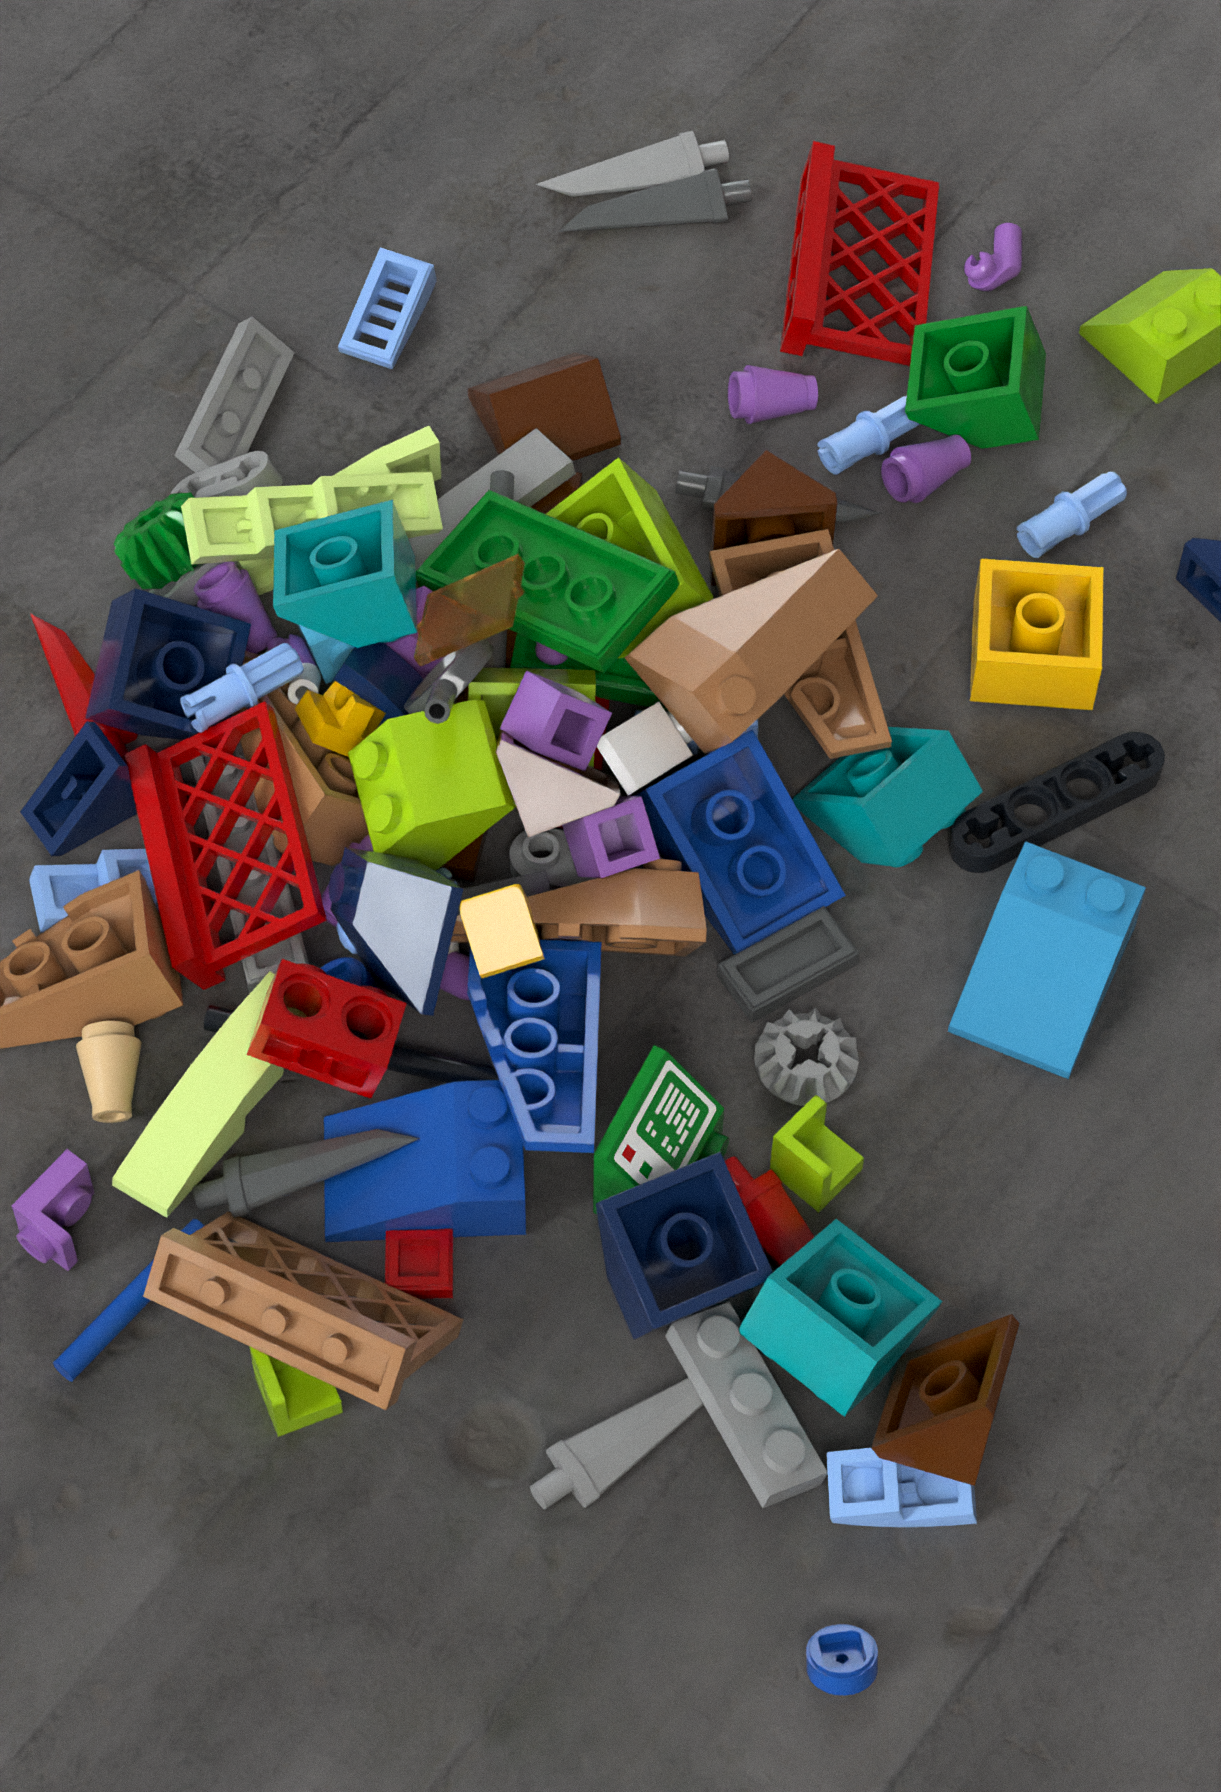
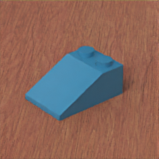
(1047, 959)

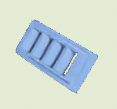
(399, 270)

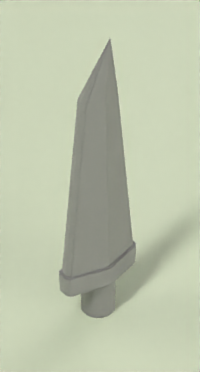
(642, 168)
(607, 1450)

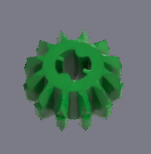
(156, 544)

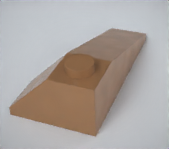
(745, 649)
(838, 690)
(320, 781)
(629, 912)
(89, 968)

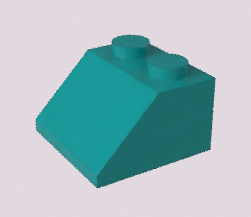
(348, 576)
(893, 797)
(838, 1316)

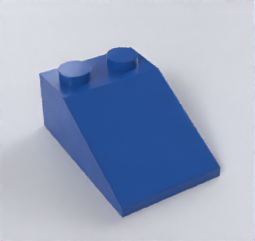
(744, 839)
(455, 1177)

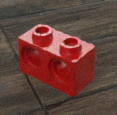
(322, 1041)

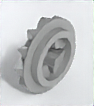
(777, 1053)

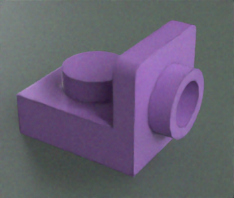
(49, 1203)

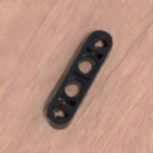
(1061, 807)

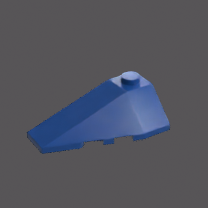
(545, 1042)

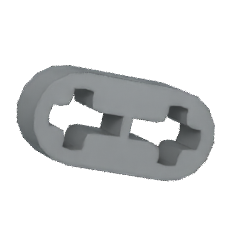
(232, 477)

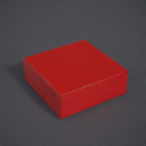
(420, 1262)

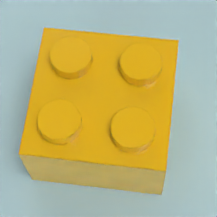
(1037, 634)

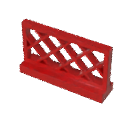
(812, 258)
(181, 870)

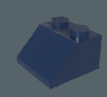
(155, 656)
(679, 1245)

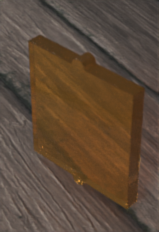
(469, 610)

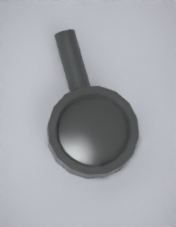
(447, 680)

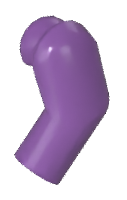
(1002, 264)

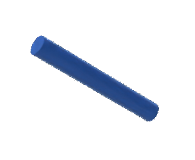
(109, 1322)

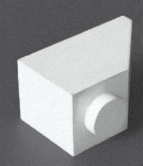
(645, 748)

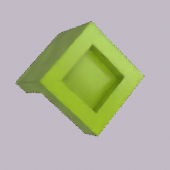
(812, 1157)
(292, 1395)

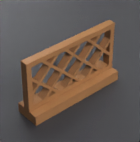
(286, 1319)

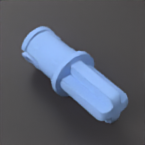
(865, 436)
(1070, 514)
(242, 686)

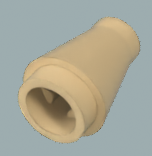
(109, 1066)

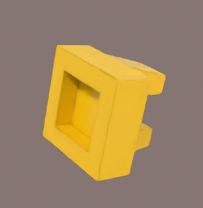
(336, 718)

